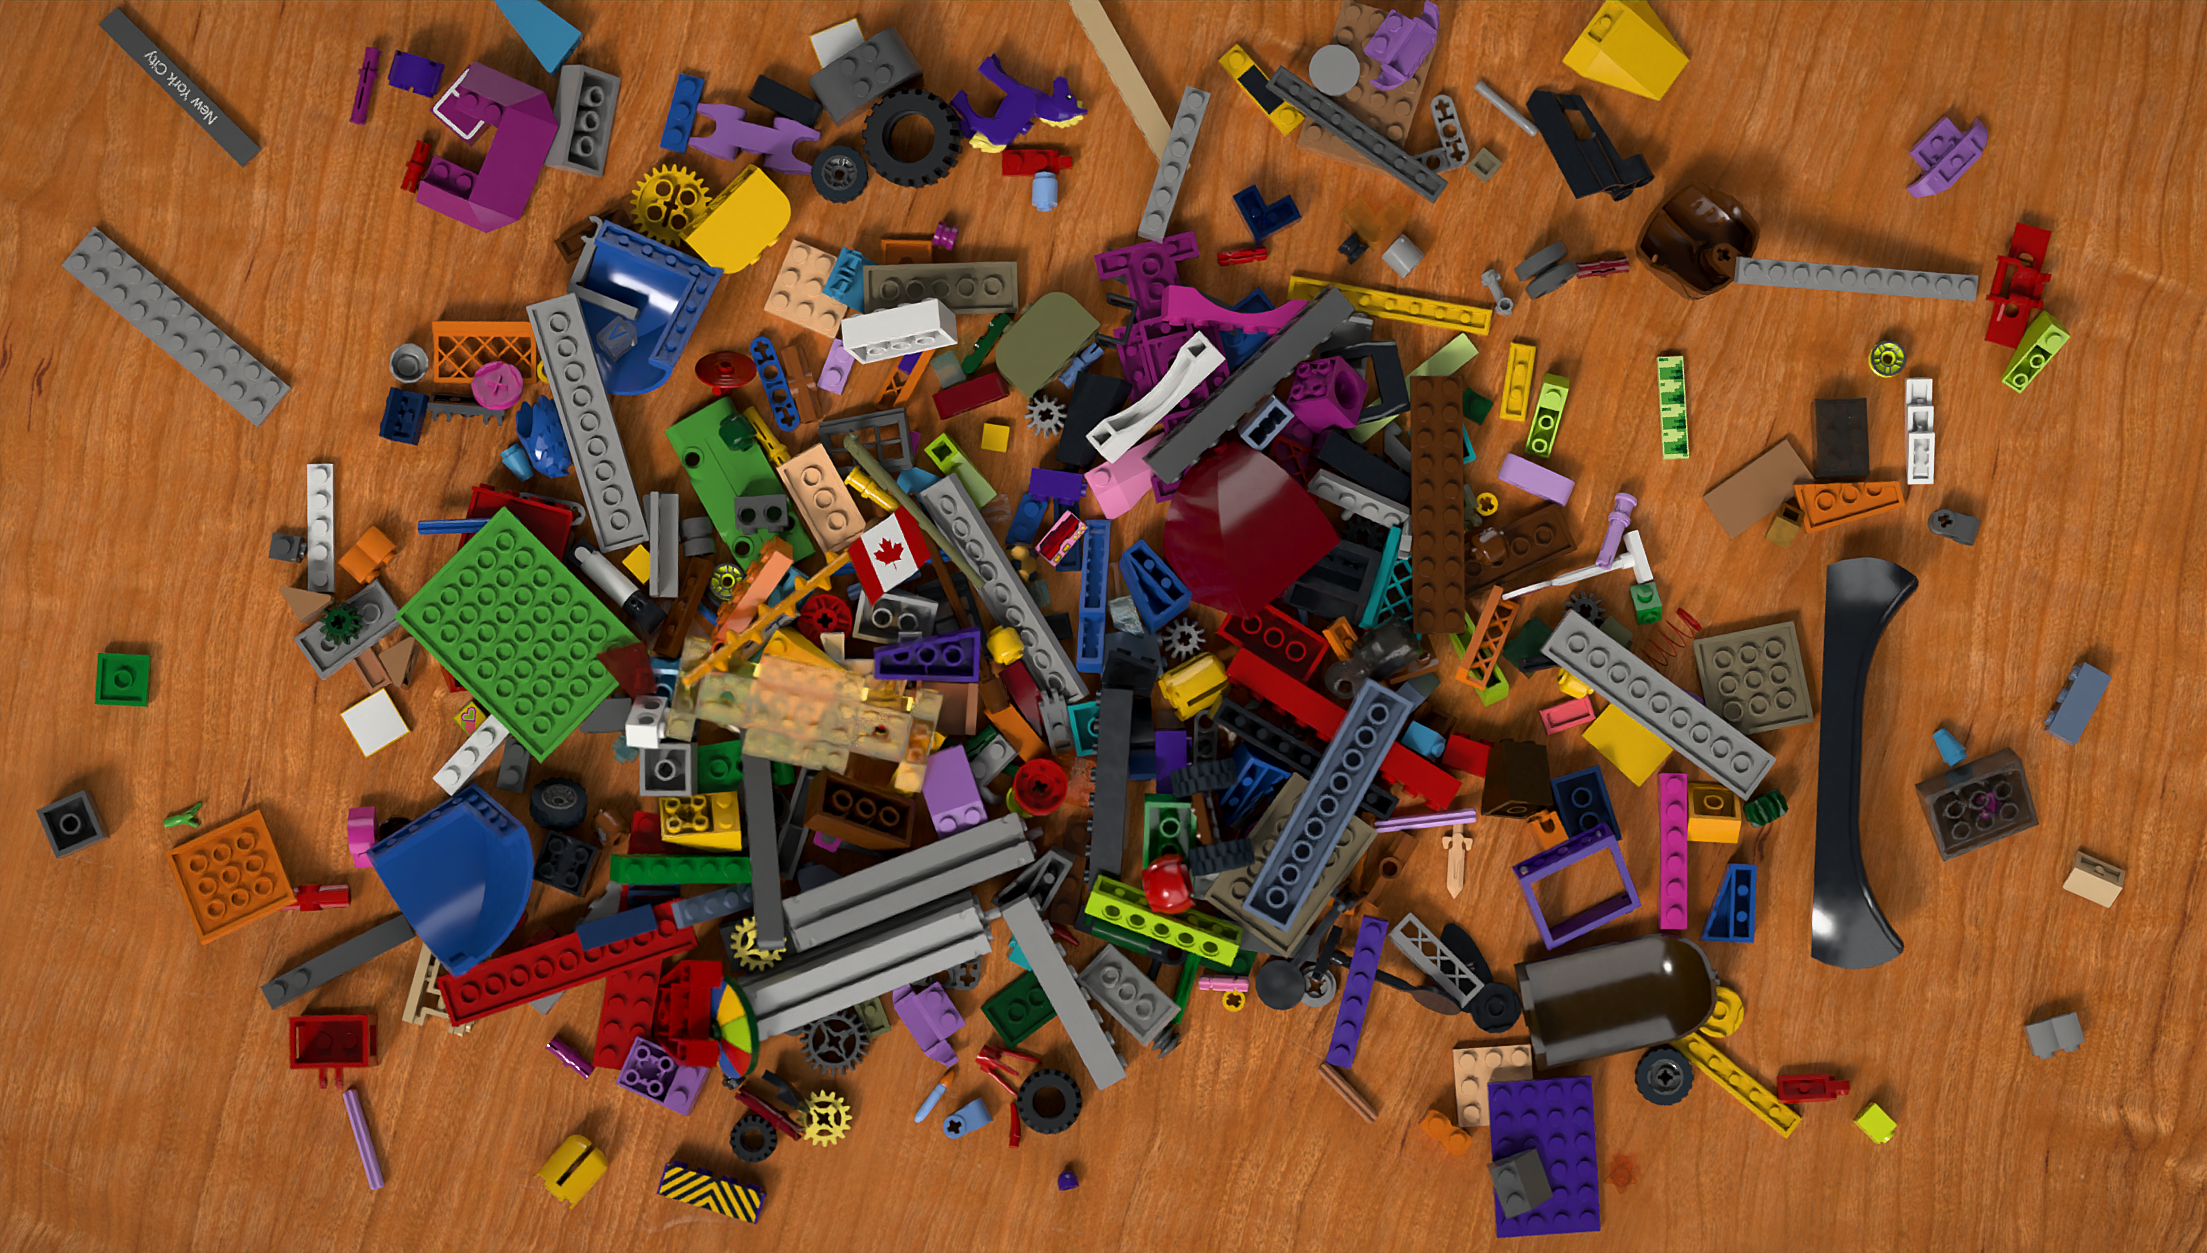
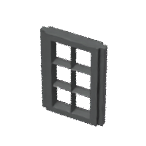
(869, 421)

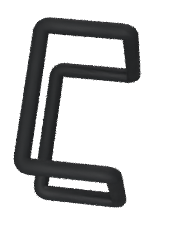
(1132, 318)

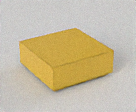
(995, 438)

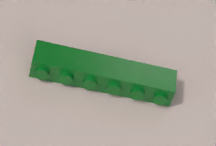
(680, 868)

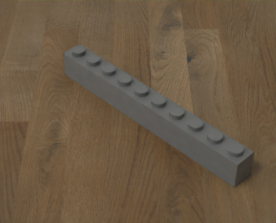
(1248, 384)

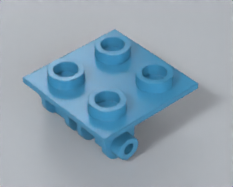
(846, 279)

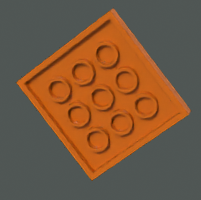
(231, 877)

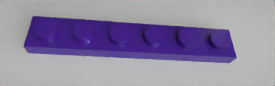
(1357, 991)

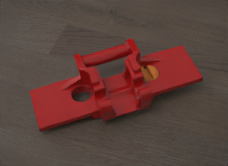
(2026, 286)

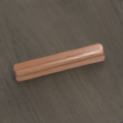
(1364, 1109)

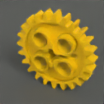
(649, 198)

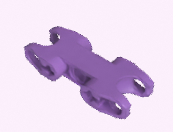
(735, 134)

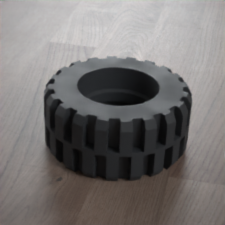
(880, 130)

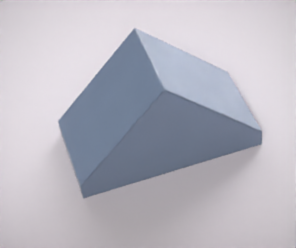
(1418, 689)

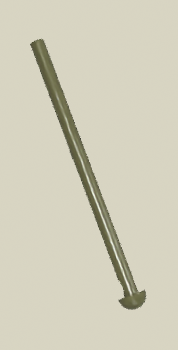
(886, 482)

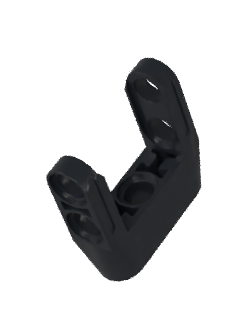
(1387, 373)

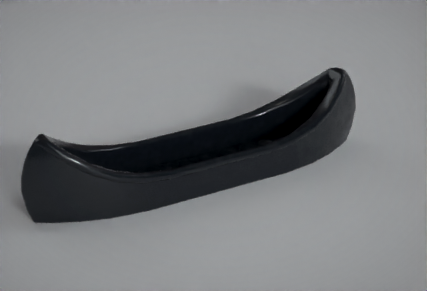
(1846, 918)

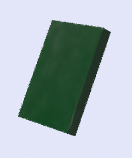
(1019, 1010)

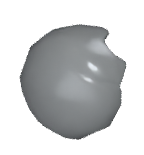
(408, 363)

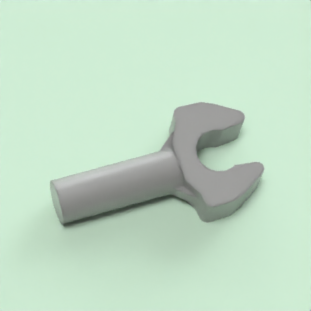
(1406, 539)

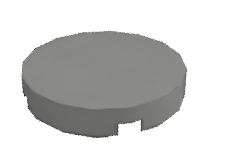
(1334, 70)

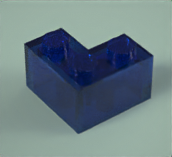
(1263, 220)

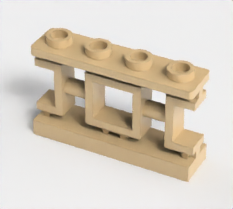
(424, 973)

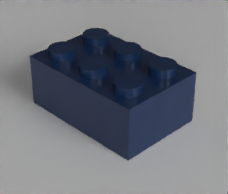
(1583, 802)

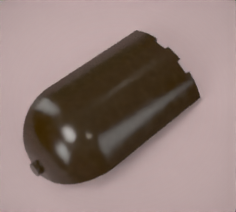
(1615, 998)

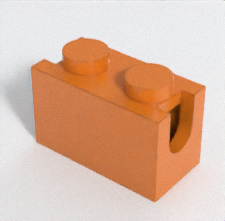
(1547, 829)

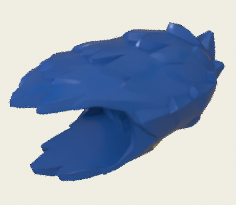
(544, 437)

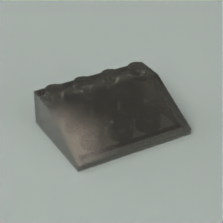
(1958, 799)

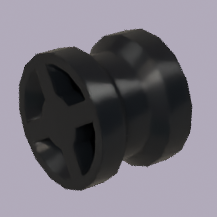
(1353, 248)

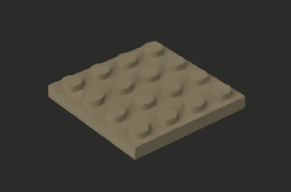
(1754, 678)

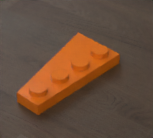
(1845, 502)

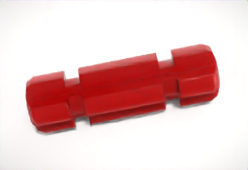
(1242, 256)

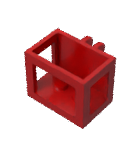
(334, 1043)

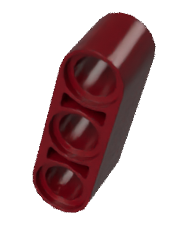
(970, 395)

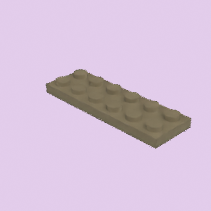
(959, 286)

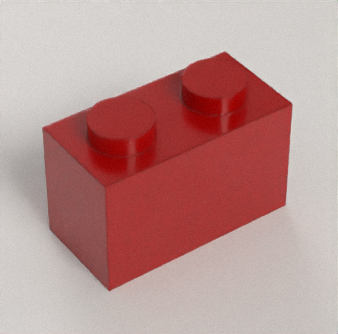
(1466, 754)

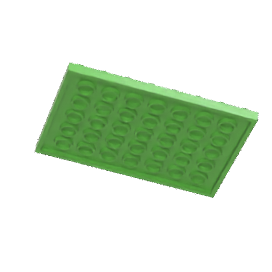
(518, 633)

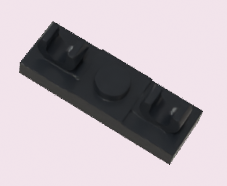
(461, 404)

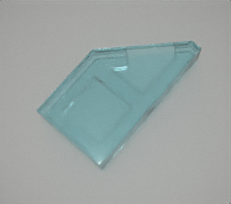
(1125, 616)

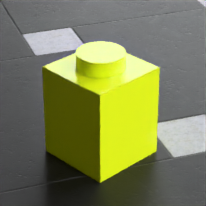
(1875, 1123)

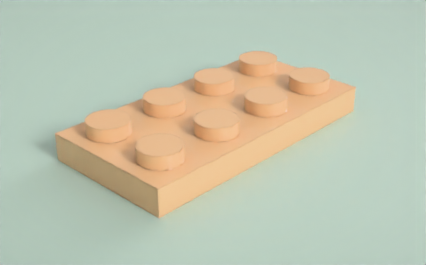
(822, 499)

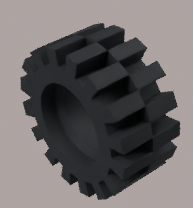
(737, 1139)

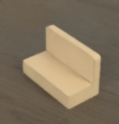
(2094, 879)

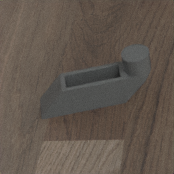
(1394, 449)

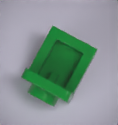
(1646, 603)

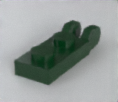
(985, 345)

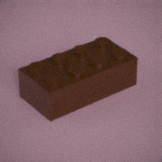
(859, 813)

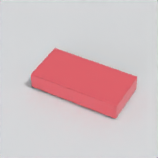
(1567, 715)

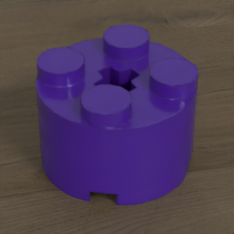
(415, 72)

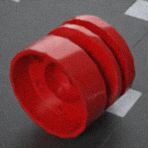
(825, 605)
(1046, 773)

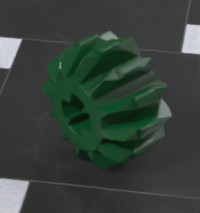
(333, 620)
(1765, 808)

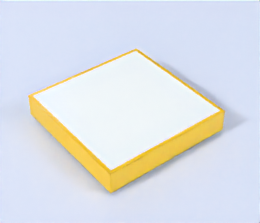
(836, 41)
(375, 722)

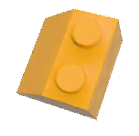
(1712, 813)

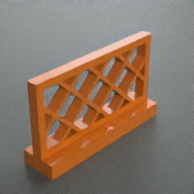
(481, 329)

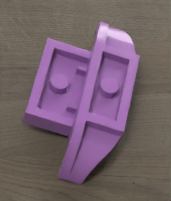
(1403, 45)
(1946, 155)
(929, 1019)

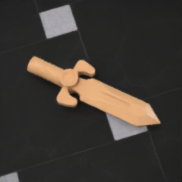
(1456, 859)

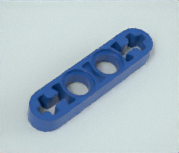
(775, 384)

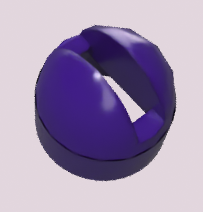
(1067, 1180)

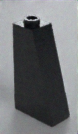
(1091, 402)

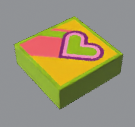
(470, 718)

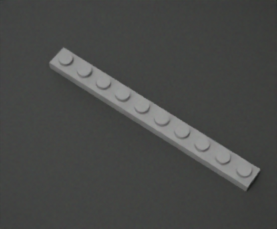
(1855, 279)

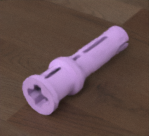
(1618, 520)

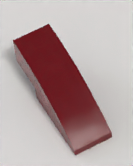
(1024, 694)

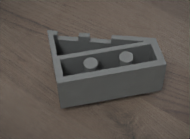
(1038, 879)

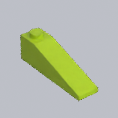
(1497, 685)

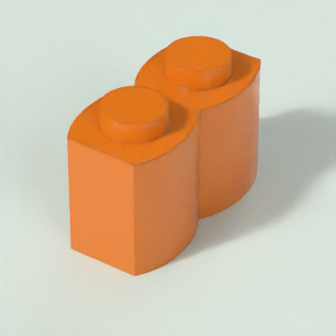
(369, 555)
(1440, 1128)

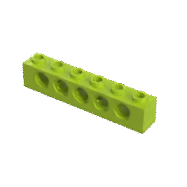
(1185, 930)

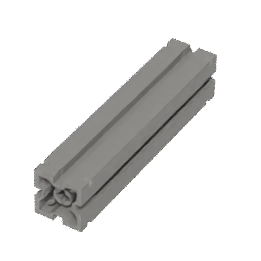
(909, 881)
(869, 962)

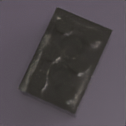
(1840, 438)

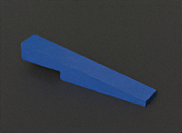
(1093, 596)

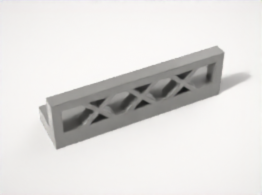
(664, 545)
(1427, 967)

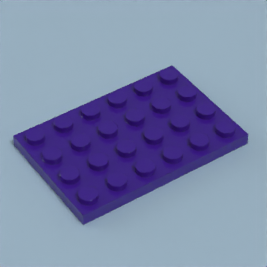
(1559, 1122)

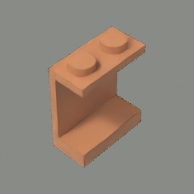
(957, 708)

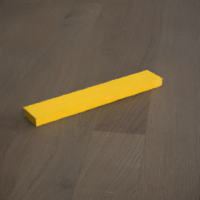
(1737, 1083)

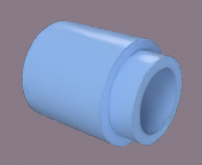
(1044, 191)

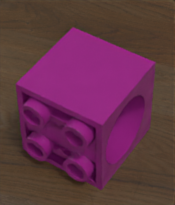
(1327, 394)

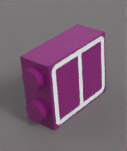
(462, 124)

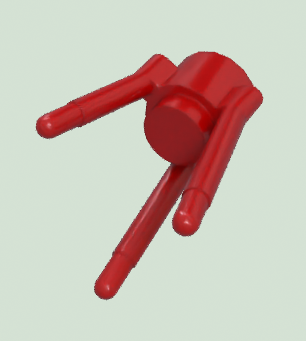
(989, 1058)

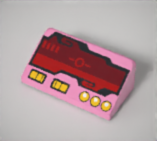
(1061, 538)

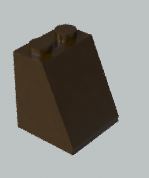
(1516, 780)

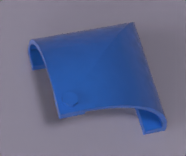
(665, 288)
(459, 876)

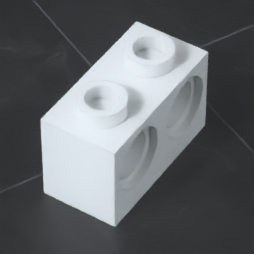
(647, 721)

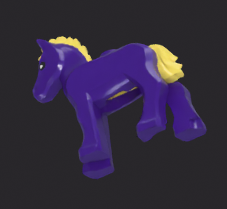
(1016, 110)

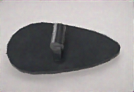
(1467, 952)

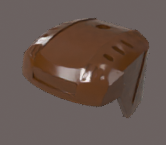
(1683, 236)

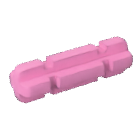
(1224, 983)

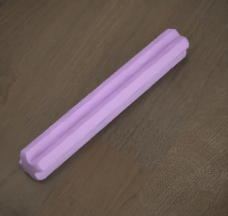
(1426, 820)
(363, 1139)

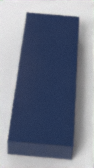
(617, 927)

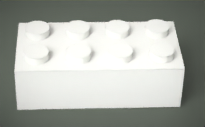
(899, 331)

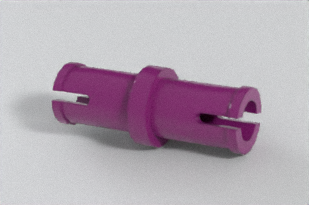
(570, 1057)

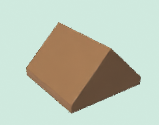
(307, 604)
(401, 661)

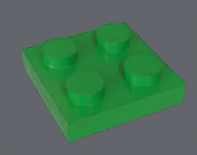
(123, 680)

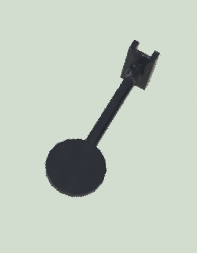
(1281, 981)
(1425, 995)

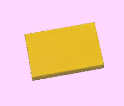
(1626, 744)

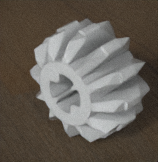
(1048, 424)
(1192, 641)

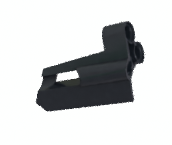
(1590, 163)

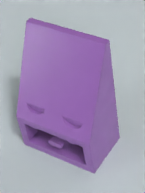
(658, 1077)

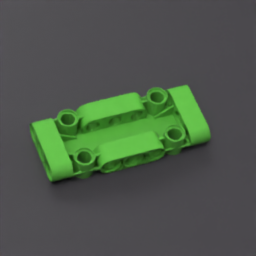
(730, 475)

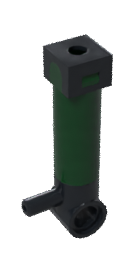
(1128, 939)

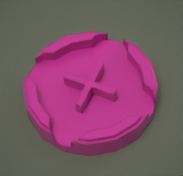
(497, 385)

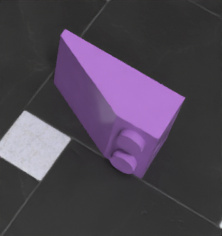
(952, 792)

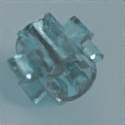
(623, 751)

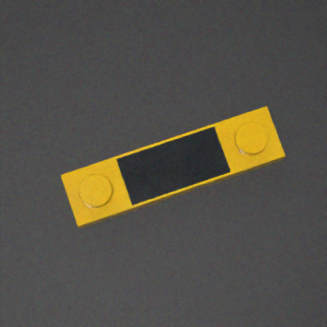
(1254, 84)

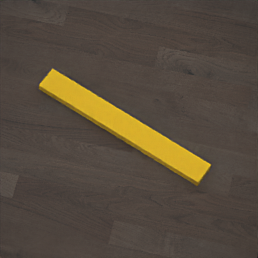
(1399, 306)

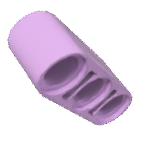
(1536, 479)

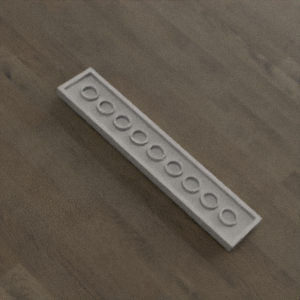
(176, 327)
(588, 422)
(1004, 590)
(1658, 704)

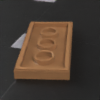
(1757, 489)

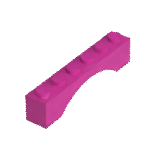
(1188, 306)
(1673, 851)

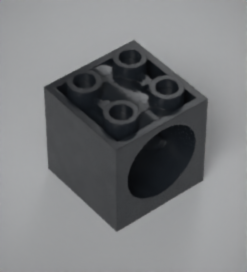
(566, 863)

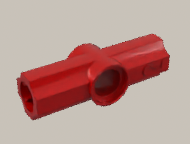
(319, 897)

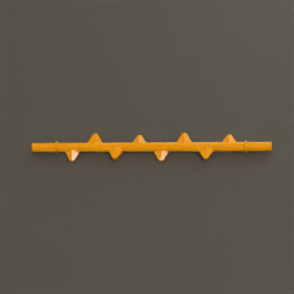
(767, 615)

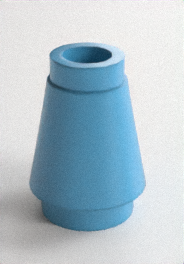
(517, 462)
(1949, 747)

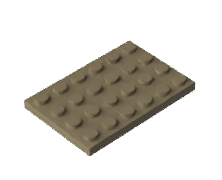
(1232, 885)

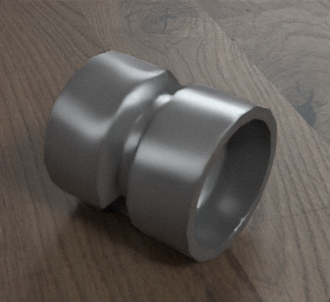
(697, 536)

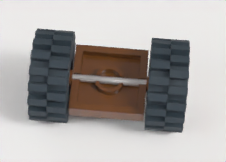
(1200, 783)

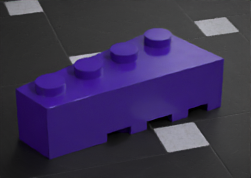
(931, 658)

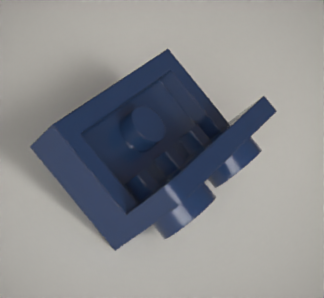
(404, 416)

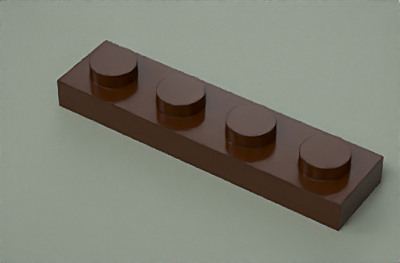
(684, 607)
(1067, 896)

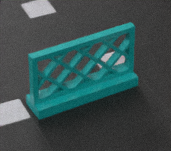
(1381, 582)

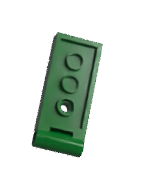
(721, 770)

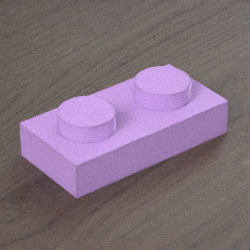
(836, 369)

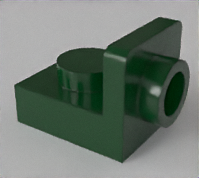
(1475, 406)

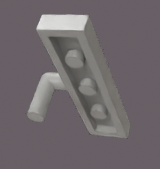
(1357, 500)
(990, 764)

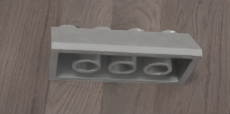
(585, 120)

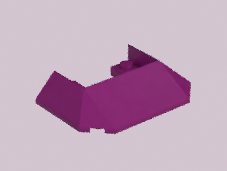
(514, 158)

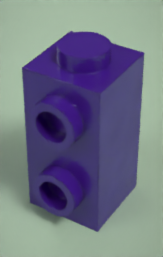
(1056, 485)

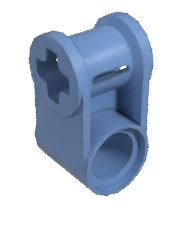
(971, 1118)

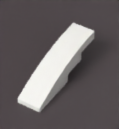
(1919, 431)

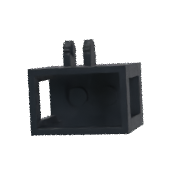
(1337, 583)

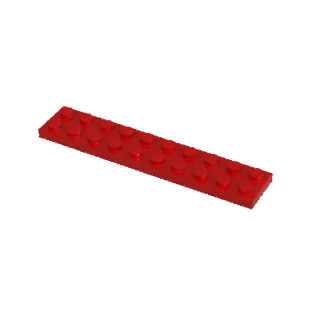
(557, 968)
(632, 994)

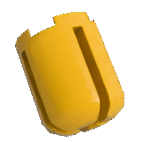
(1195, 684)
(582, 1178)

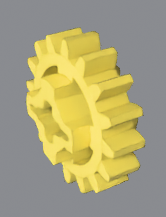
(746, 949)
(832, 1109)

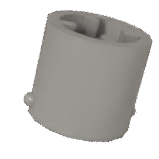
(1403, 256)

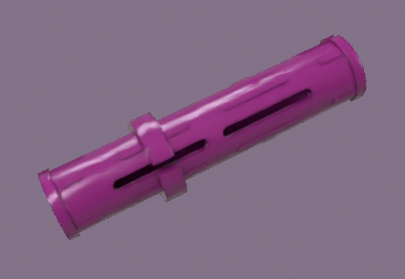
(365, 85)

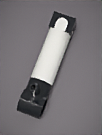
(616, 585)

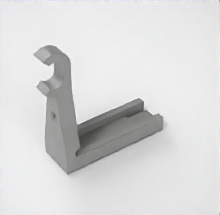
(579, 276)

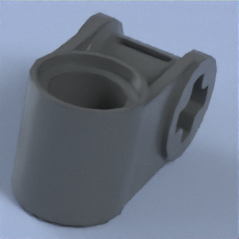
(1958, 526)

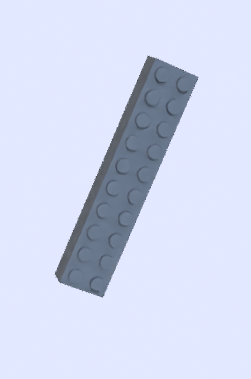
(1326, 804)

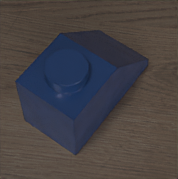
(1142, 764)

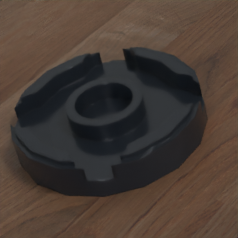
(1495, 1007)

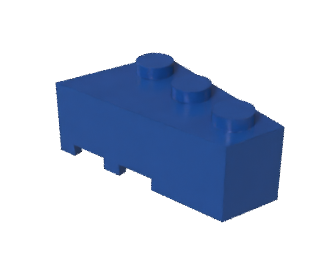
(1153, 586)
(1256, 775)
(1733, 907)

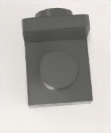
(287, 548)

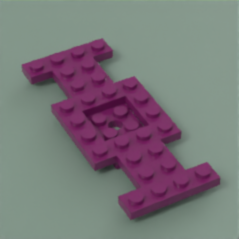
(1148, 271)

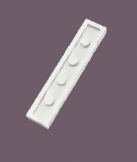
(321, 527)

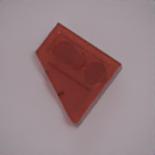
(631, 668)

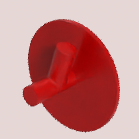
(725, 371)

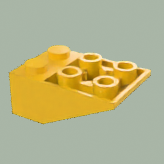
(710, 821)

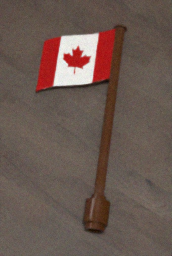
(894, 553)

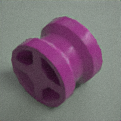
(945, 235)

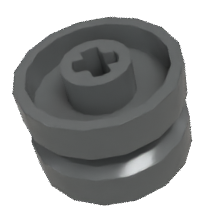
(1545, 268)

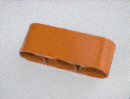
(1018, 733)

